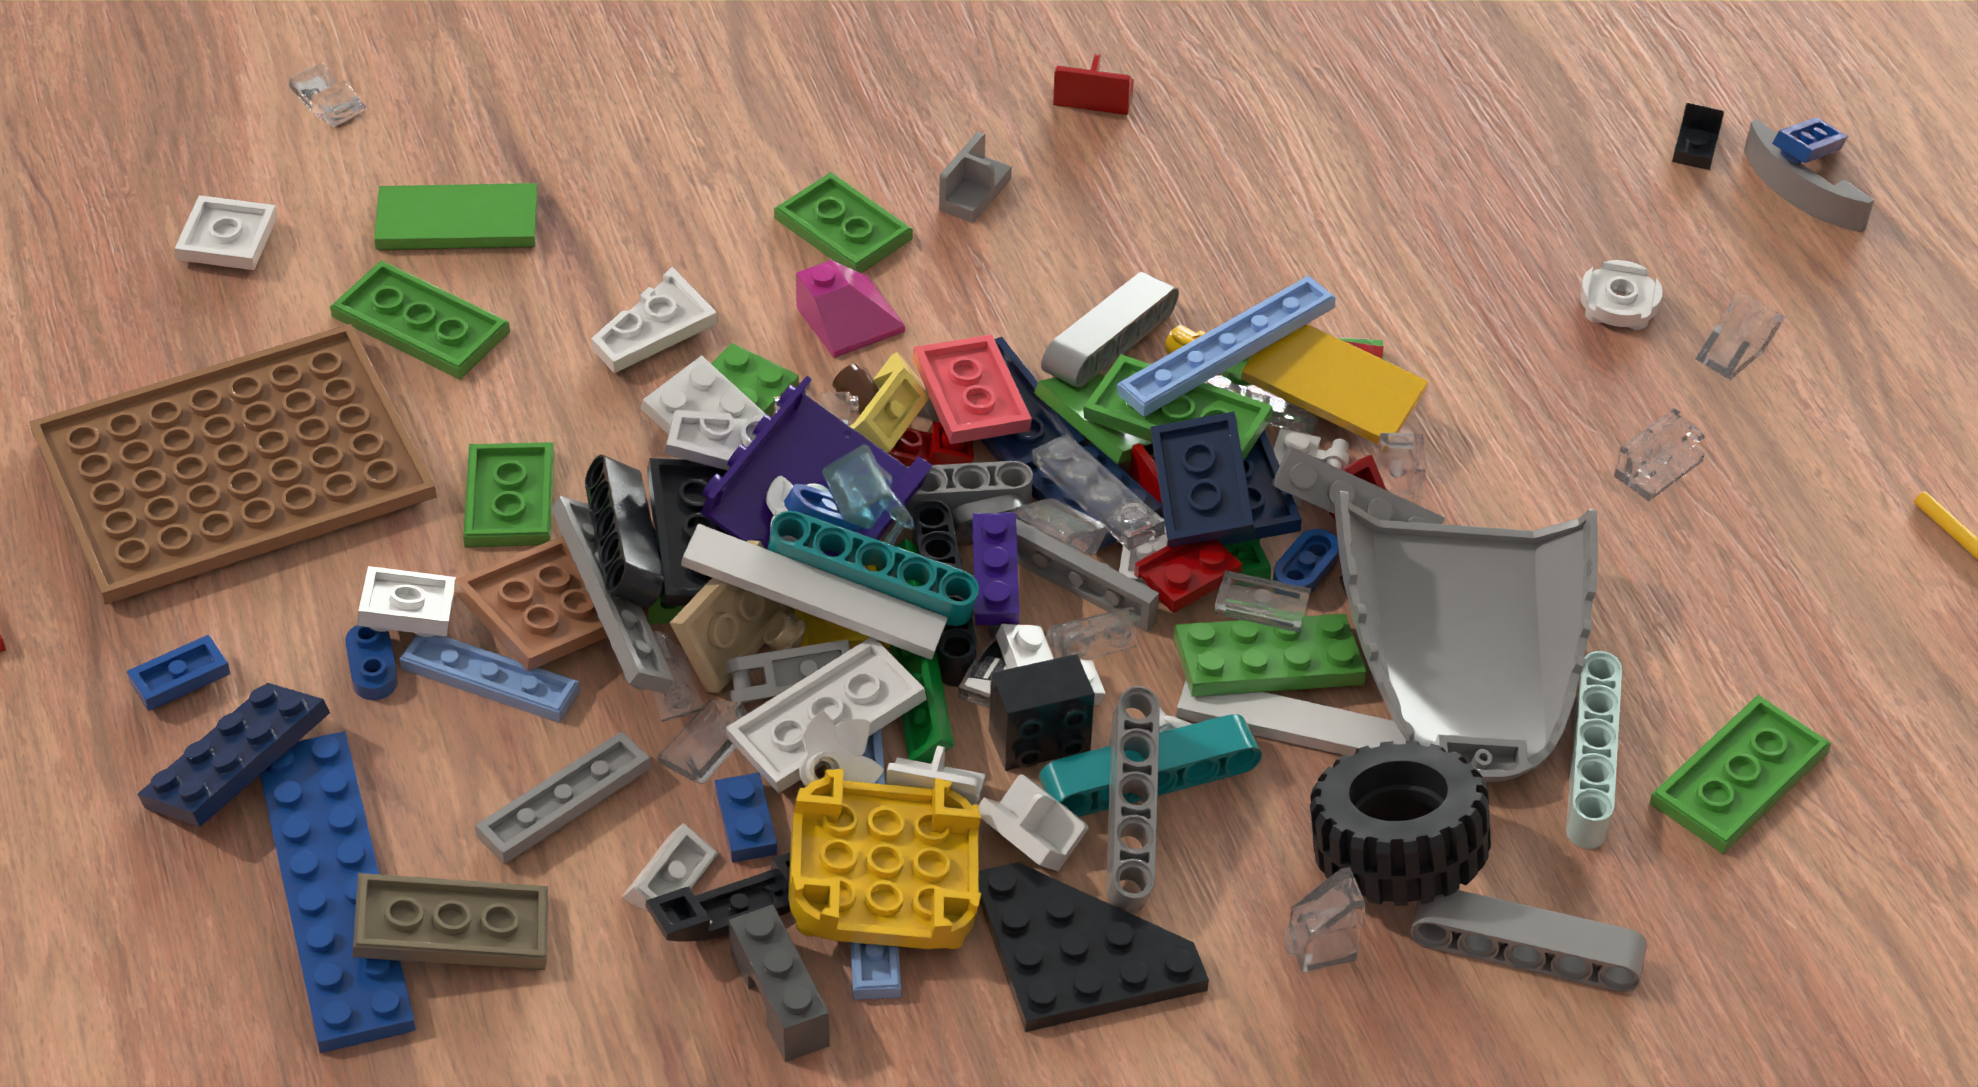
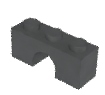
(790, 999)

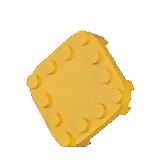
(884, 863)

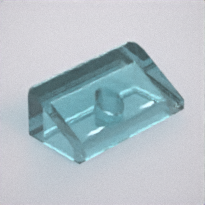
(858, 487)

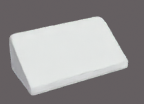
(674, 866)

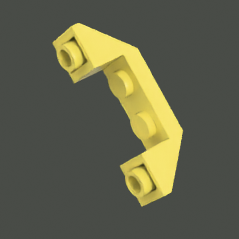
(894, 405)

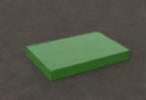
(843, 223)
(1069, 404)
(509, 494)

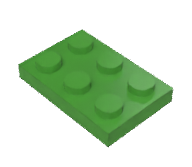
(755, 376)

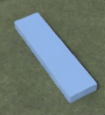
(491, 676)

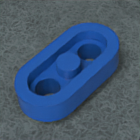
(817, 505)
(1301, 566)
(371, 662)

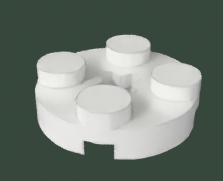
(1605, 306)

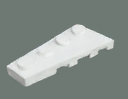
(709, 436)

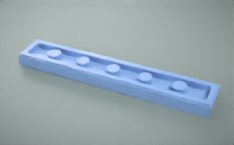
(1225, 346)

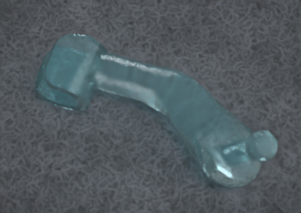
(897, 512)

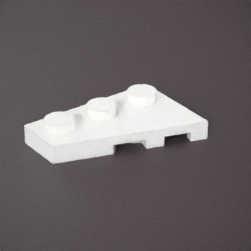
(657, 322)

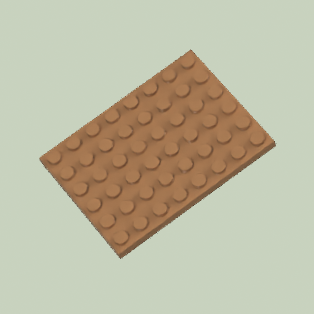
(230, 462)

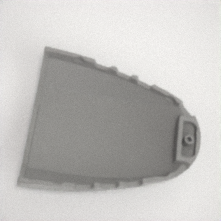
(1473, 629)

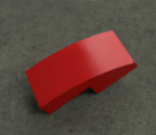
(932, 447)

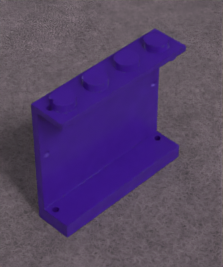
(798, 446)

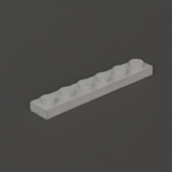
(622, 620)

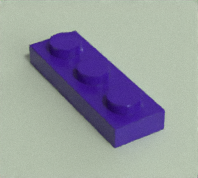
(996, 568)

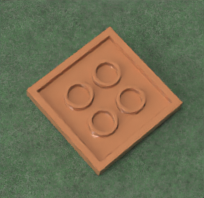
(534, 604)

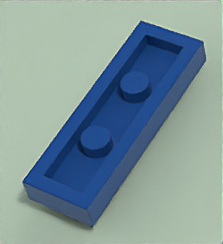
(1809, 140)

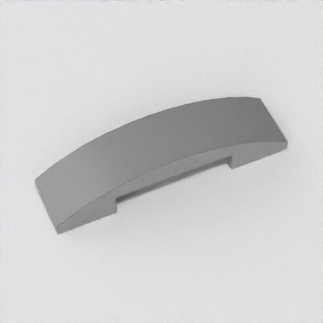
(1803, 188)

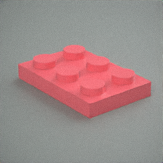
(971, 389)

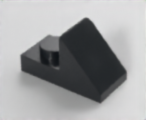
(1698, 136)

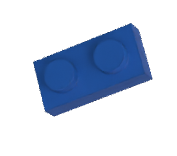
(178, 672)
(745, 817)

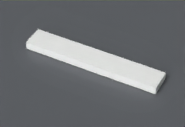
(814, 591)
(1293, 720)

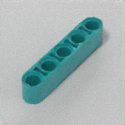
(895, 564)
(1185, 760)

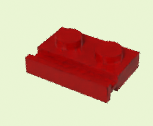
(1186, 571)

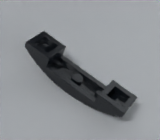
(707, 915)

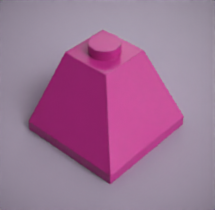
(844, 308)

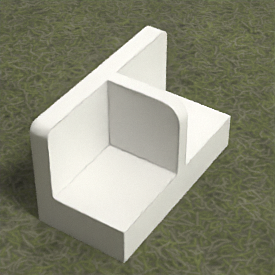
(922, 775)
(1035, 823)

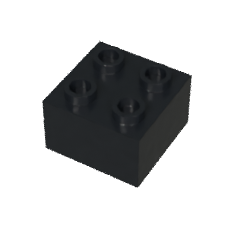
(1041, 712)

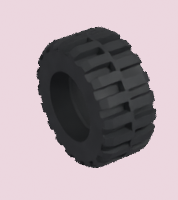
(1402, 821)

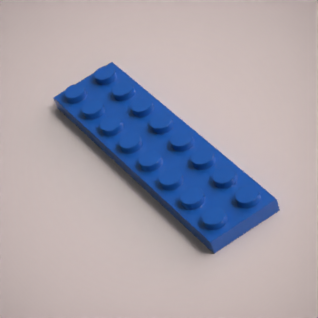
(320, 851)

